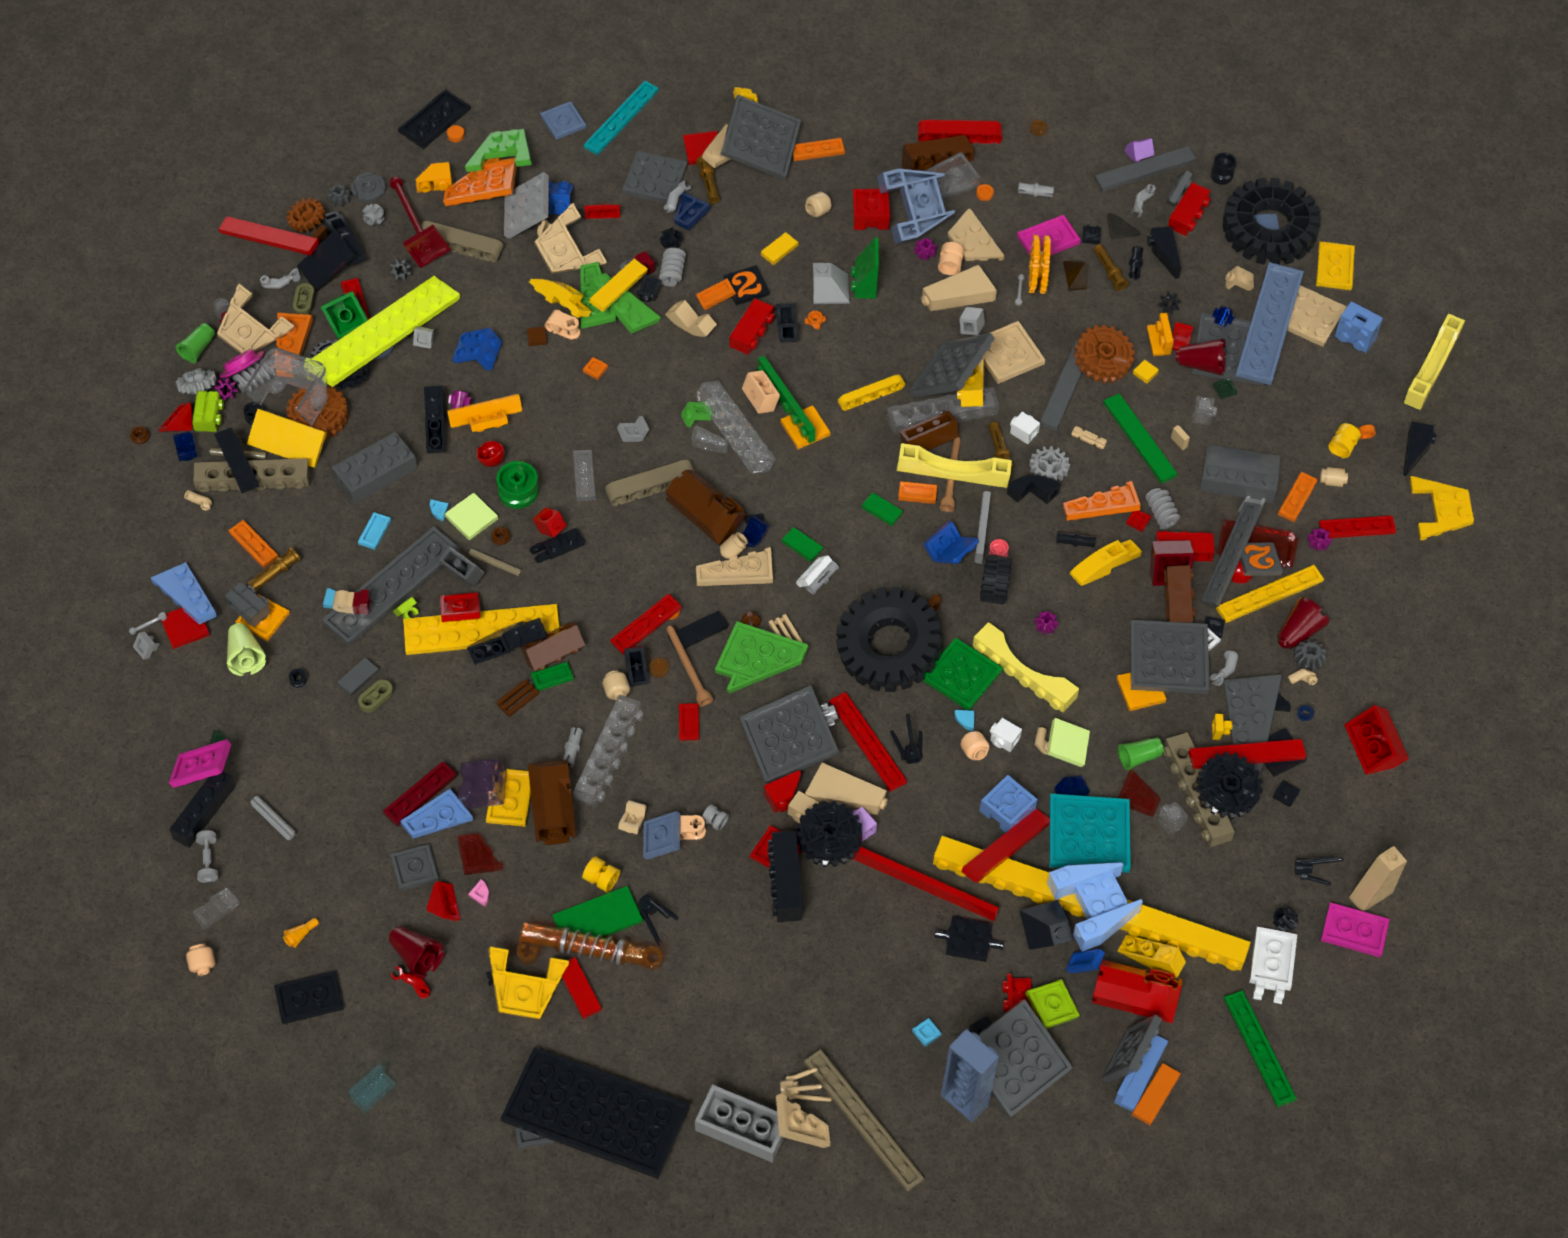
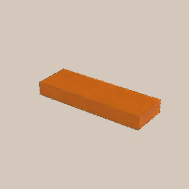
(818, 149)
(1297, 496)
(253, 543)
(1156, 1094)

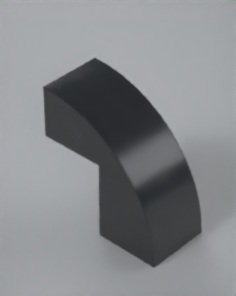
(786, 322)
(1041, 486)

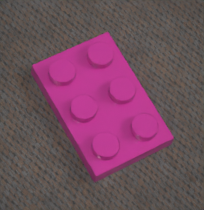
(1060, 232)
(200, 763)
(1355, 929)

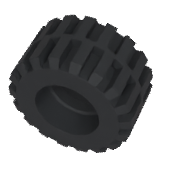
(995, 579)

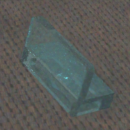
(371, 1089)

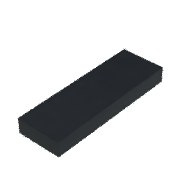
(701, 629)

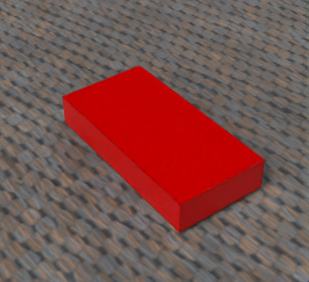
(688, 722)

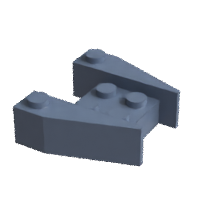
(920, 198)

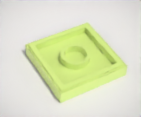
(471, 516)
(1068, 742)

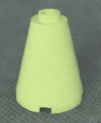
(243, 651)

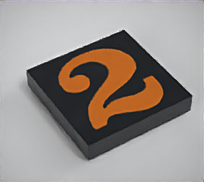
(747, 285)

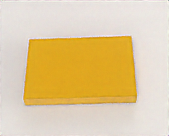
(1335, 265)
(516, 801)

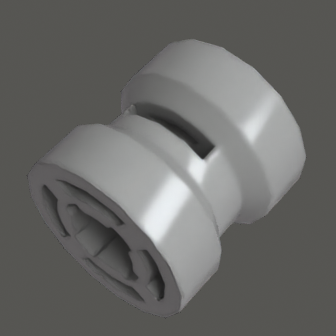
(715, 817)

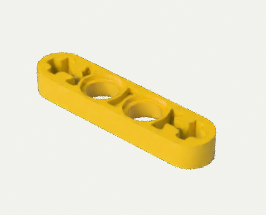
(871, 392)

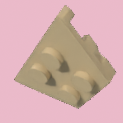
(974, 239)

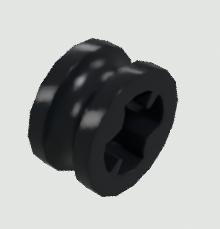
(297, 684)

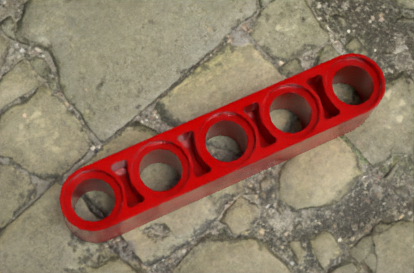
(975, 131)

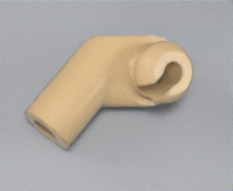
(1304, 675)

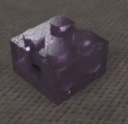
(482, 783)

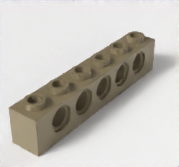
(263, 469)
(1213, 834)

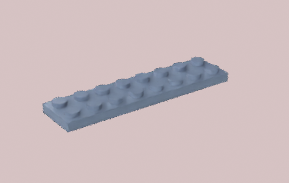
(1269, 323)

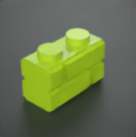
(207, 411)

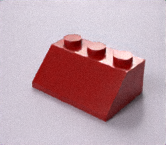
(1376, 740)

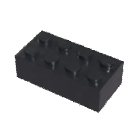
(785, 876)

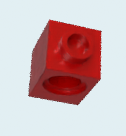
(549, 522)

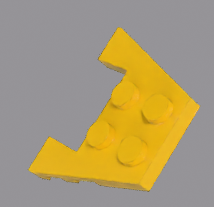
(1450, 506)
(522, 993)

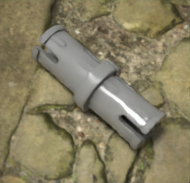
(1035, 190)
(829, 571)
(572, 746)

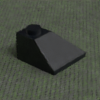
(1045, 925)

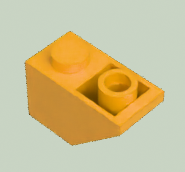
(434, 178)

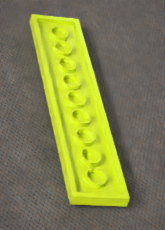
(386, 329)

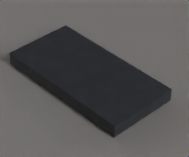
(434, 119)

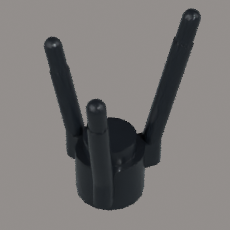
(912, 753)
(1304, 866)
(651, 906)

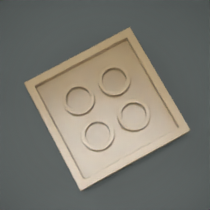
(1314, 316)
(1011, 353)

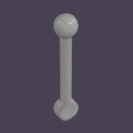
(1018, 301)
(162, 616)

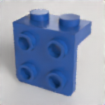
(559, 197)
(478, 345)
(948, 545)

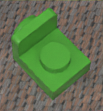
(694, 411)

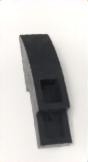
(335, 221)
(434, 419)
(506, 639)

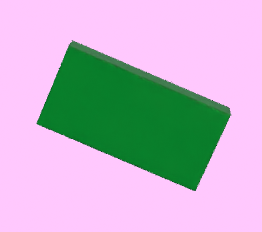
(882, 509)
(802, 544)
(552, 676)

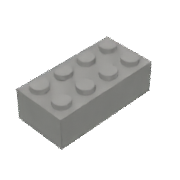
(740, 1123)

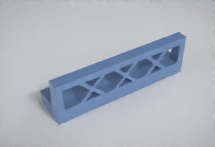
(1136, 1081)

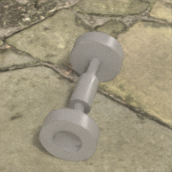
(207, 874)

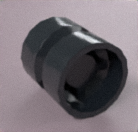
(1223, 168)

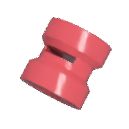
(999, 547)

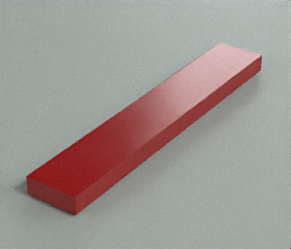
(268, 235)
(868, 742)
(1254, 752)
(1006, 846)

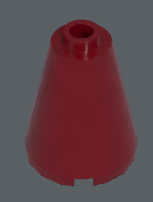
(1204, 356)
(1301, 623)
(416, 950)

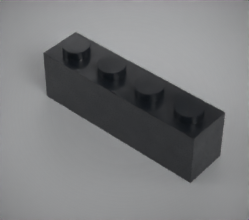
(202, 808)

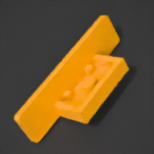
(485, 414)

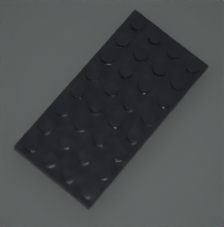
(595, 1112)

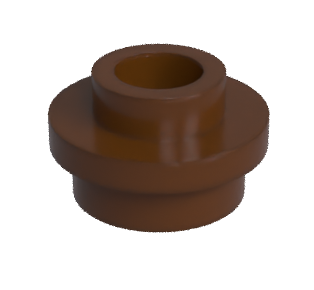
(139, 430)
(500, 531)
(751, 619)

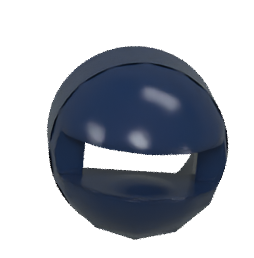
(1303, 716)

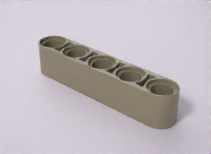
(468, 243)
(645, 483)

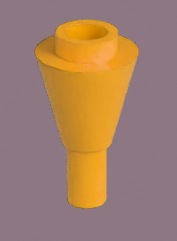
(295, 935)

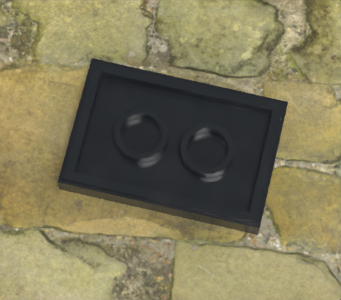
(326, 260)
(308, 997)

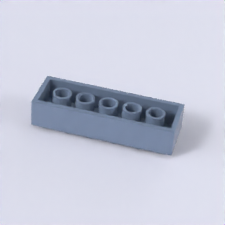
(969, 1075)

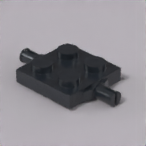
(969, 939)

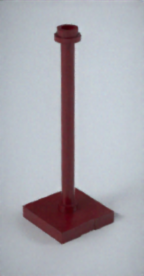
(427, 243)

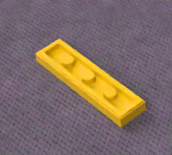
(618, 285)

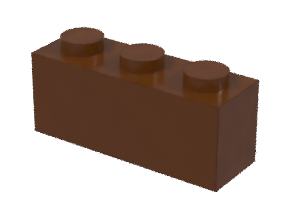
(931, 432)
(1179, 593)
(553, 647)

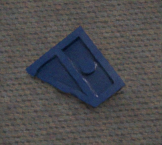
(690, 211)

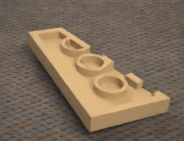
(748, 569)

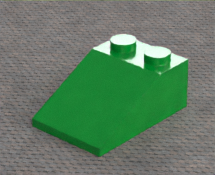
(866, 272)

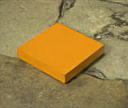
(821, 429)
(270, 624)
(1138, 699)

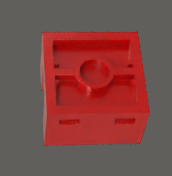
(870, 209)

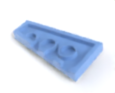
(185, 591)

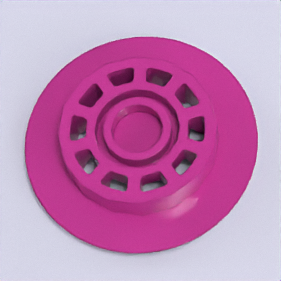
(240, 362)

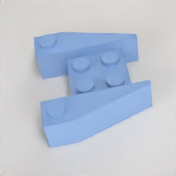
(1099, 898)

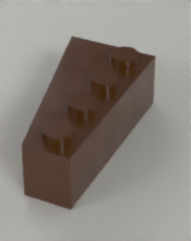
(929, 153)

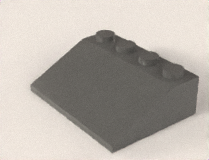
(1240, 473)

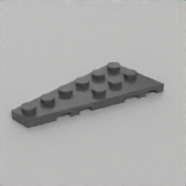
(1252, 708)

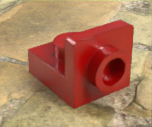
(1181, 335)

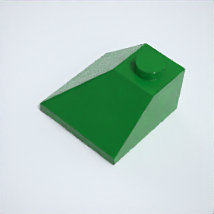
(344, 313)

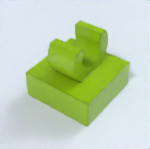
(405, 607)

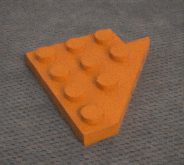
(493, 181)

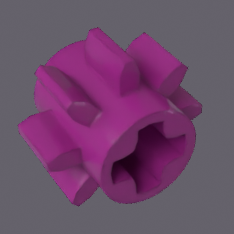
(925, 249)
(230, 386)
(459, 399)
(1319, 539)
(1043, 626)

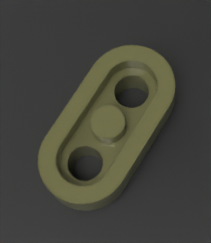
(302, 300)
(374, 696)

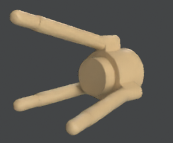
(792, 1089)

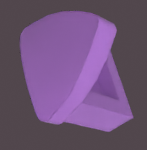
(1140, 149)

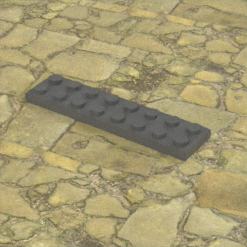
(393, 585)

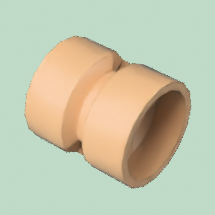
(951, 258)

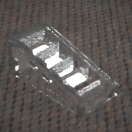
(706, 440)

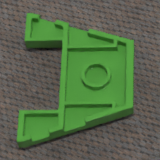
(501, 145)

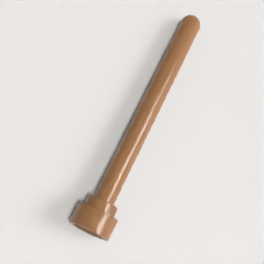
(947, 503)
(703, 696)

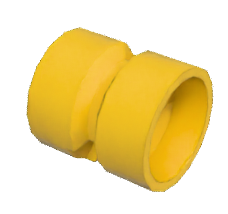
(1344, 440)
(599, 873)

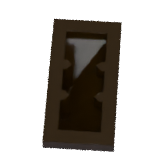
(1075, 274)

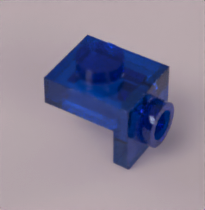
(185, 446)
(755, 531)
(1072, 786)

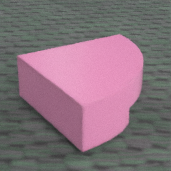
(480, 893)

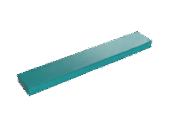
(621, 117)

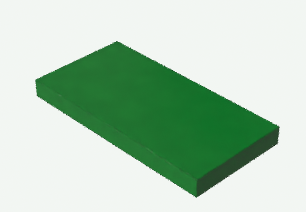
(601, 915)

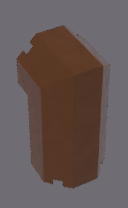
(705, 506)
(551, 801)

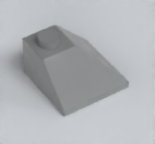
(829, 284)

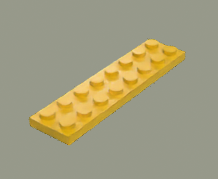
(433, 635)

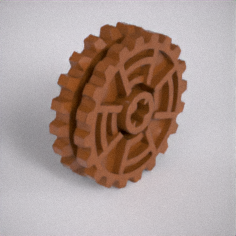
(1104, 354)
(331, 416)

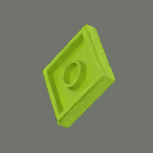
(1052, 1004)

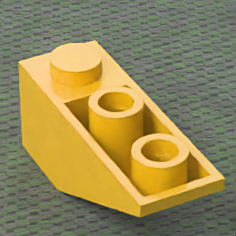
(1153, 954)

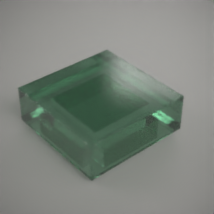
(1225, 388)

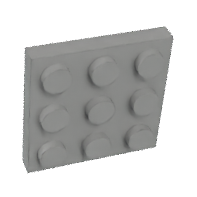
(526, 205)

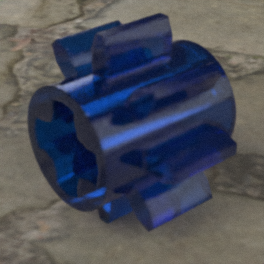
(1223, 316)

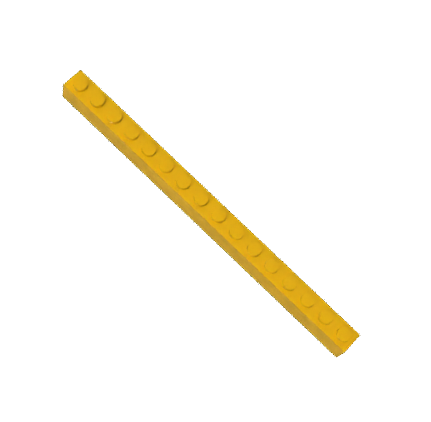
(1148, 923)

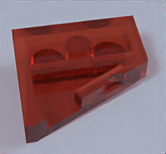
(1141, 796)
(476, 856)

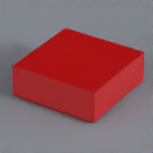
(1138, 520)

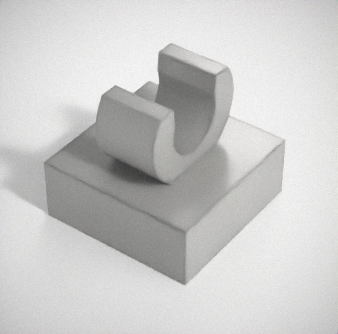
(423, 337)
(144, 645)

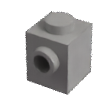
(972, 321)

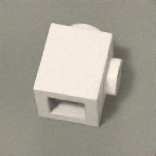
(1024, 427)
(1005, 734)

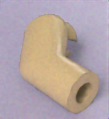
(203, 501)
(1040, 741)

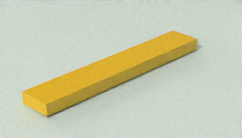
(1269, 593)

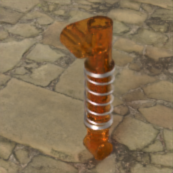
(585, 944)

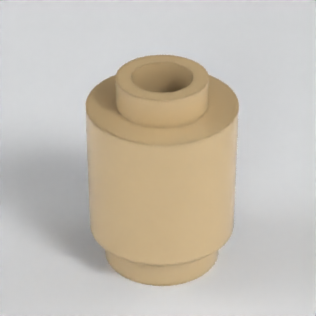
(1333, 477)
(733, 545)

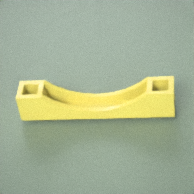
(1434, 362)
(987, 472)
(1055, 690)

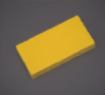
(779, 248)

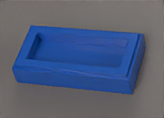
(1085, 961)

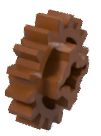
(305, 214)

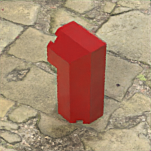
(1137, 991)

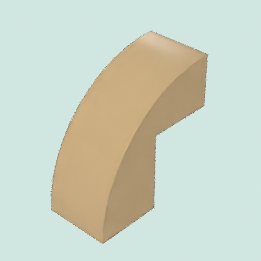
(686, 318)

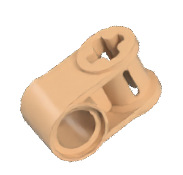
(563, 324)
(688, 825)

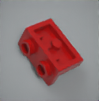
(1015, 991)

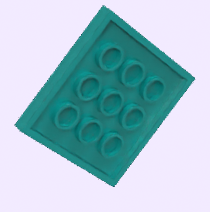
(1088, 831)

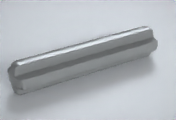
(273, 818)

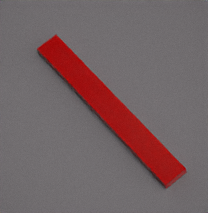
(926, 883)

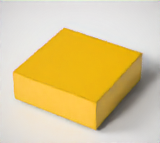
(1145, 371)

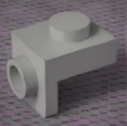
(633, 431)

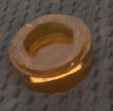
(1038, 128)
(659, 667)

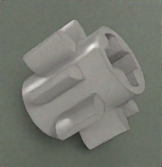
(373, 214)
(829, 713)

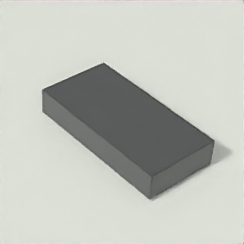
(358, 677)

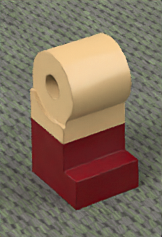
(352, 601)

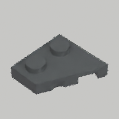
(1183, 182)

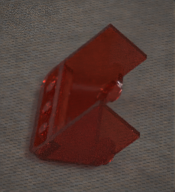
(1284, 540)

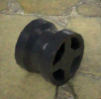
(250, 408)

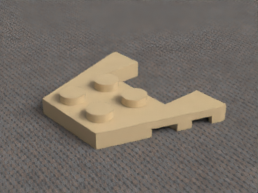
(560, 249)
(244, 331)

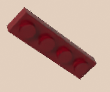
(419, 793)

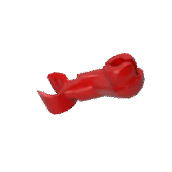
(418, 983)

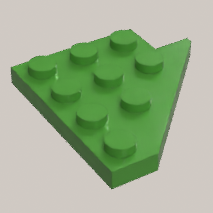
(757, 655)

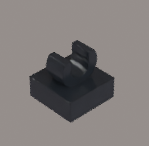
(1091, 234)

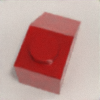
(782, 791)

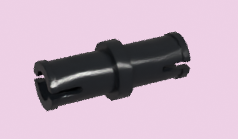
(1136, 262)
(1075, 539)

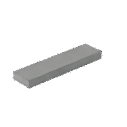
(982, 527)

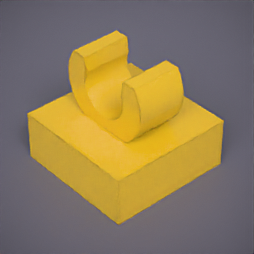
(1220, 727)

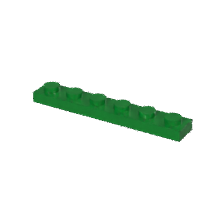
(788, 402)

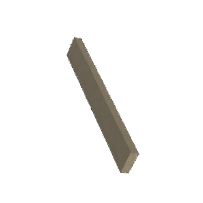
(864, 1121)

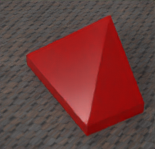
(602, 210)
(179, 420)
(443, 902)

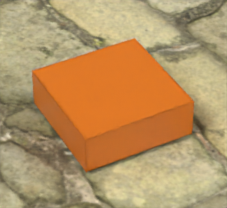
(595, 368)

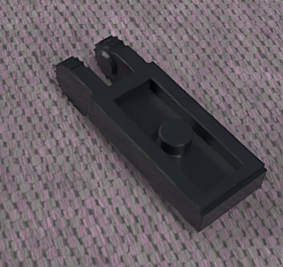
(558, 545)

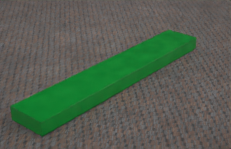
(1140, 438)
(1259, 1049)

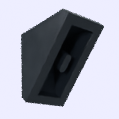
(636, 666)

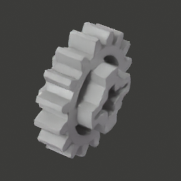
(196, 381)
(1049, 463)

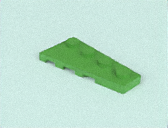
(628, 308)
(596, 316)

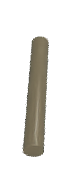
(249, 454)
(495, 562)

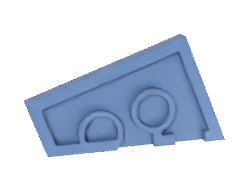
(437, 815)

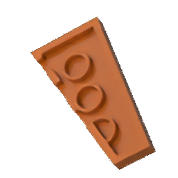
(296, 339)
(1100, 504)

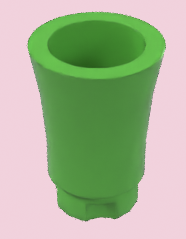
(195, 343)
(1139, 752)

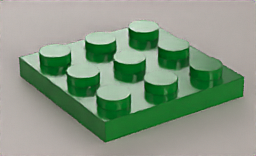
(962, 674)

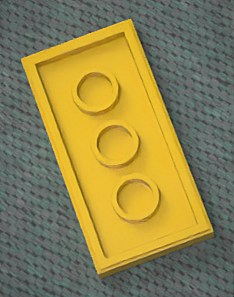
(286, 437)

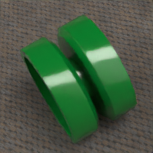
(517, 484)

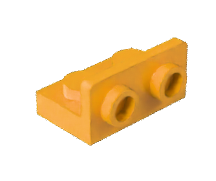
(1160, 336)

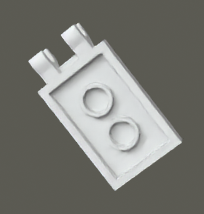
(1272, 962)

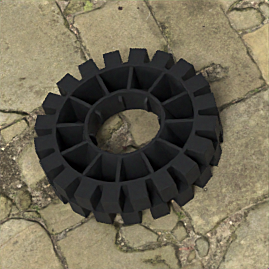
(1271, 243)
(881, 611)

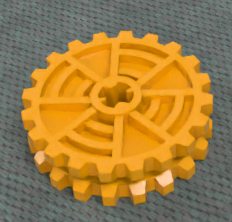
(1039, 264)

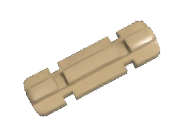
(1089, 437)

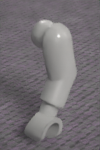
(674, 196)
(1141, 197)
(270, 283)
(1230, 665)

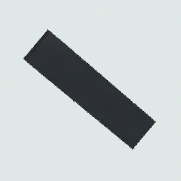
(236, 460)

